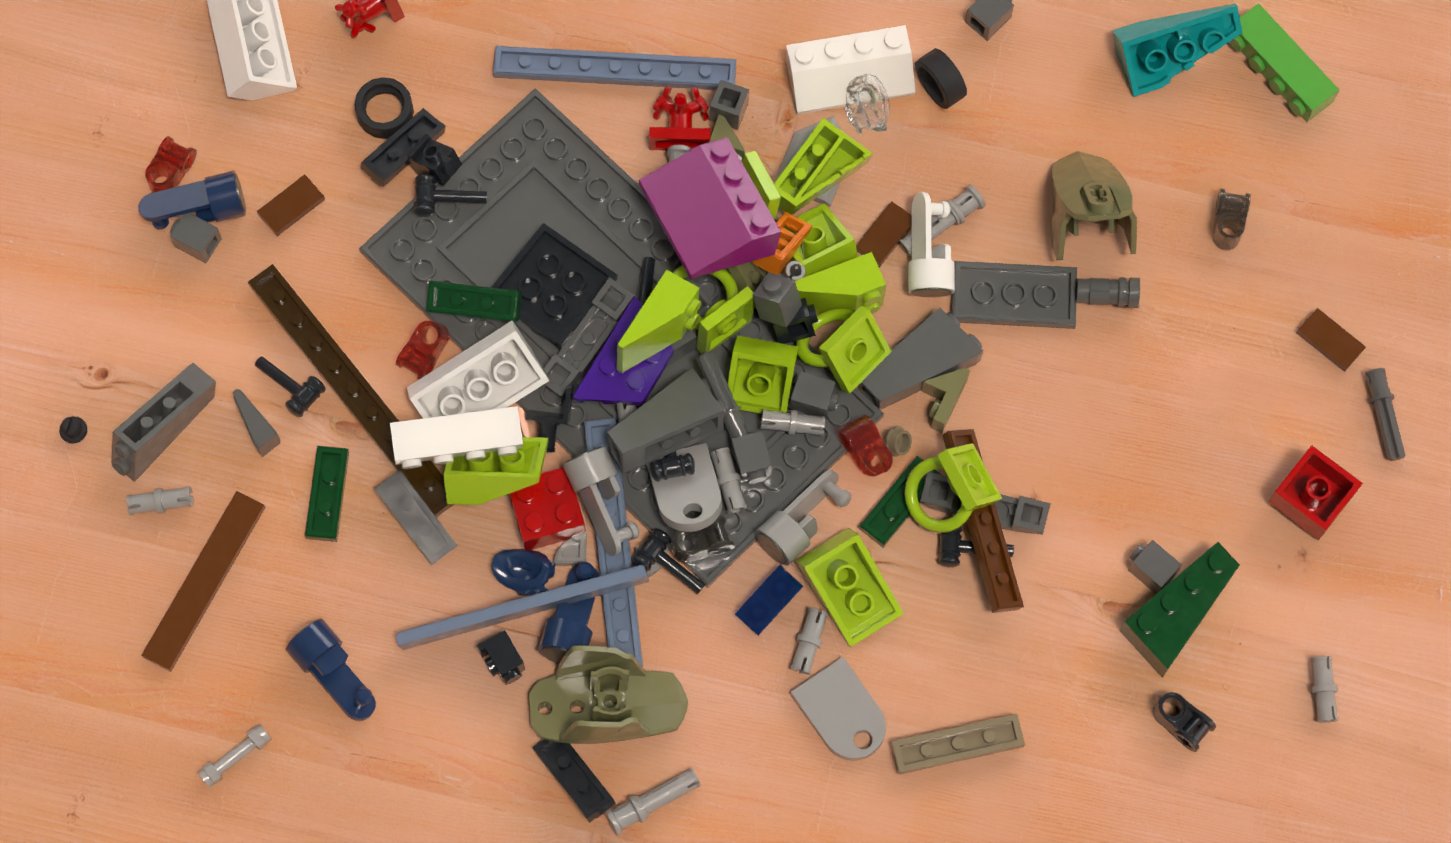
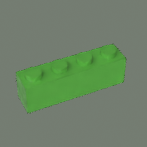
(1284, 64)

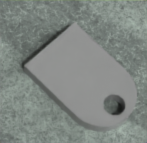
(689, 493)
(840, 709)

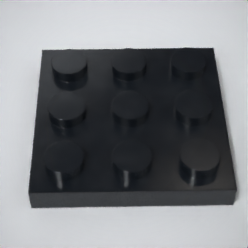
(555, 284)

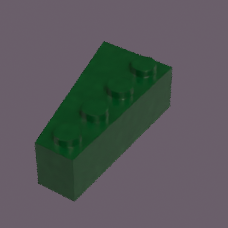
(1175, 612)

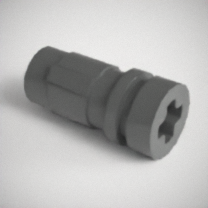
(1106, 291)

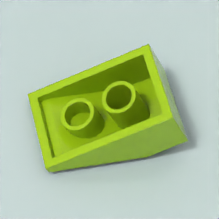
(845, 286)
(660, 321)
(494, 476)
(850, 586)

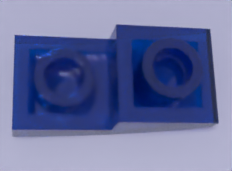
(769, 600)

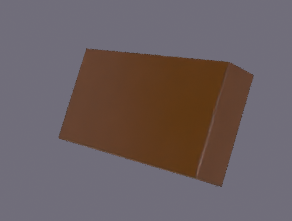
(291, 205)
(885, 233)
(1331, 339)

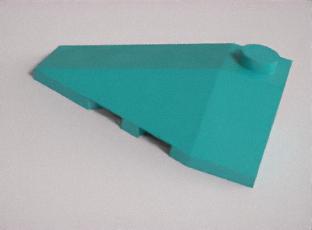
(1165, 46)

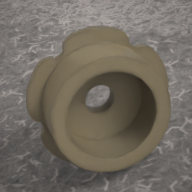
(898, 441)

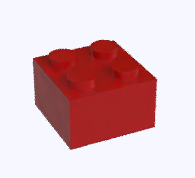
(1315, 492)
(547, 511)

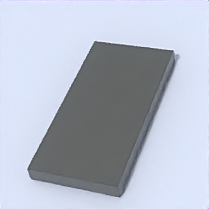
(1015, 294)

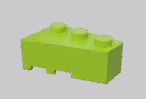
(818, 166)

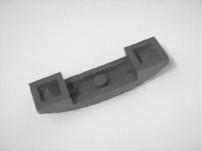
(588, 337)
(1015, 514)

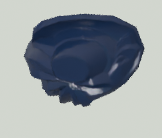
(523, 570)

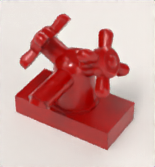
(359, 12)
(680, 121)

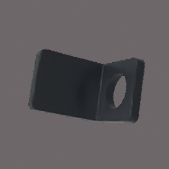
(548, 421)

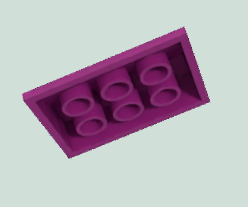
(711, 209)

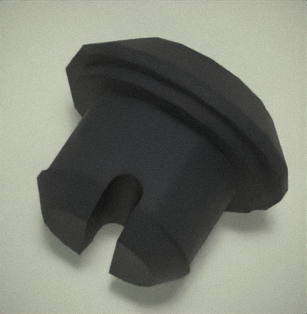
(73, 429)

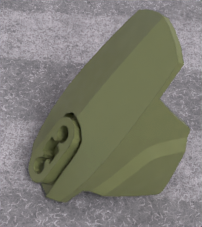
(1089, 190)
(615, 695)

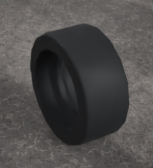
(940, 78)
(377, 87)

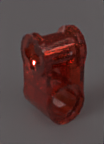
(171, 162)
(421, 350)
(864, 443)

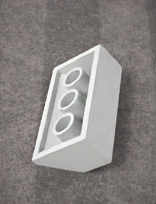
(252, 48)
(825, 67)
(481, 377)
(455, 436)

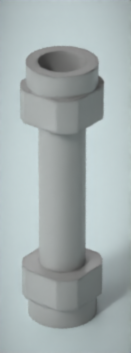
(256, 738)

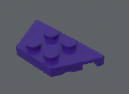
(630, 387)

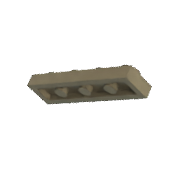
(957, 744)

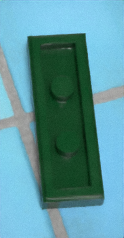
(473, 301)
(327, 493)
(892, 509)

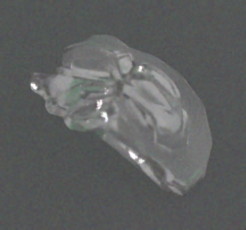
(867, 104)

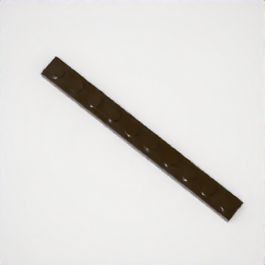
(344, 380)

